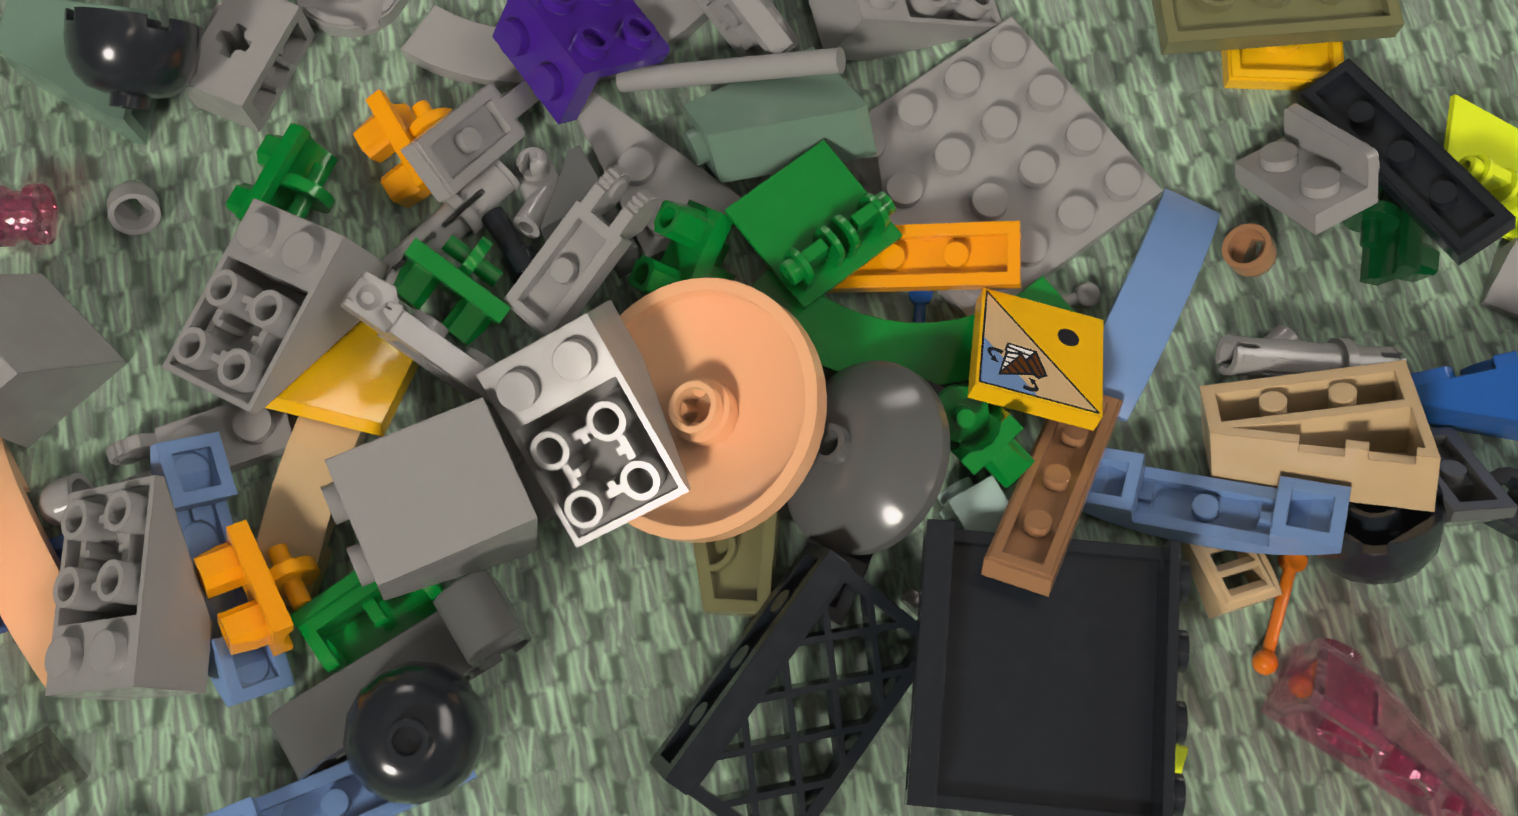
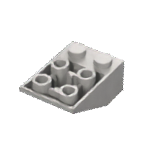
(893, 27)
(269, 307)
(589, 423)
(126, 599)

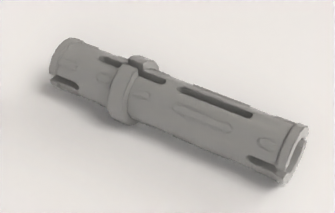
(492, 183)
(1284, 356)

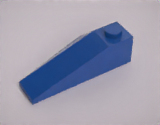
(1477, 401)

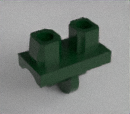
(1392, 244)

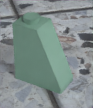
(36, 50)
(769, 123)

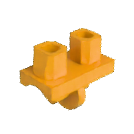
(388, 132)
(265, 616)

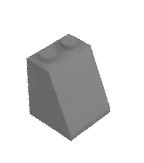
(46, 357)
(431, 502)

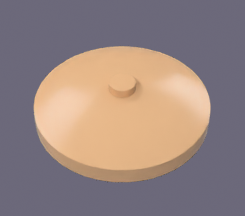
(737, 399)

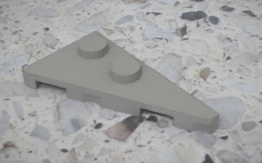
(651, 164)

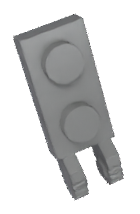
(580, 254)
(245, 436)

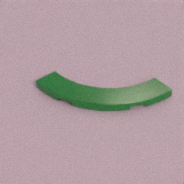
(929, 349)

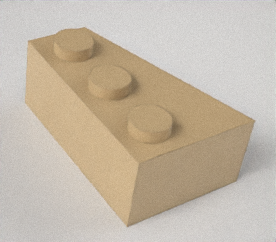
(1327, 427)

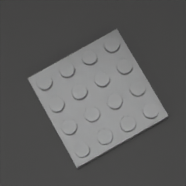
(1006, 141)

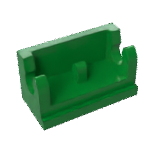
(355, 619)

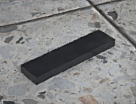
(1412, 164)

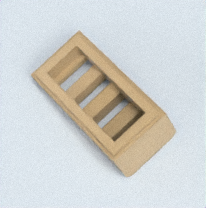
(1212, 589)

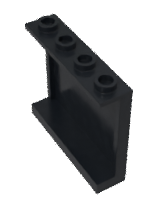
(1053, 696)

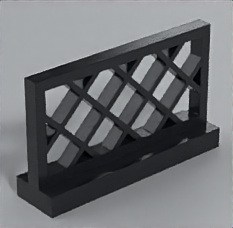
(753, 666)

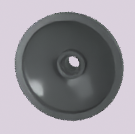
(876, 460)

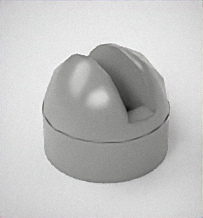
(122, 213)
(56, 496)

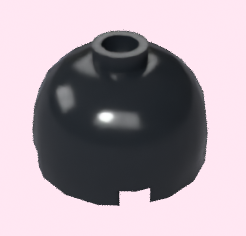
(131, 54)
(1387, 542)
(415, 732)

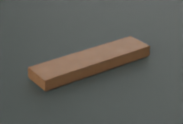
(1049, 502)

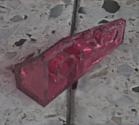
(1369, 729)

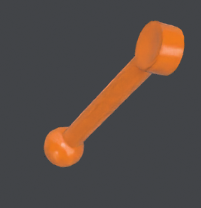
(1265, 660)

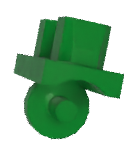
(291, 175)
(694, 247)
(474, 306)
(984, 436)

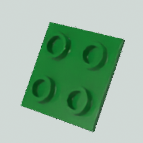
(814, 223)

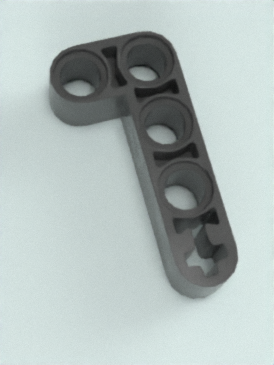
(465, 634)

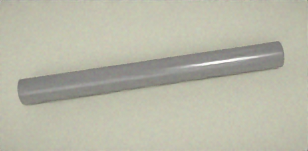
(733, 70)

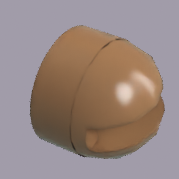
(1241, 247)

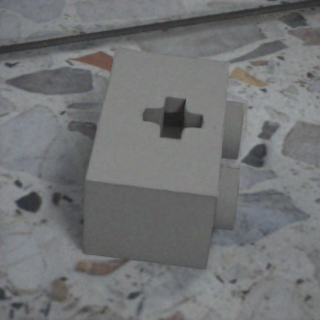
(249, 58)

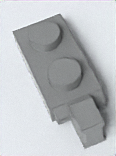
(469, 138)
(416, 336)

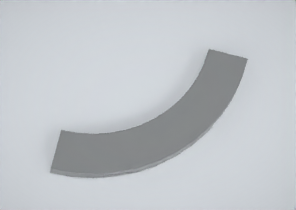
(469, 53)

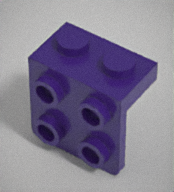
(572, 43)

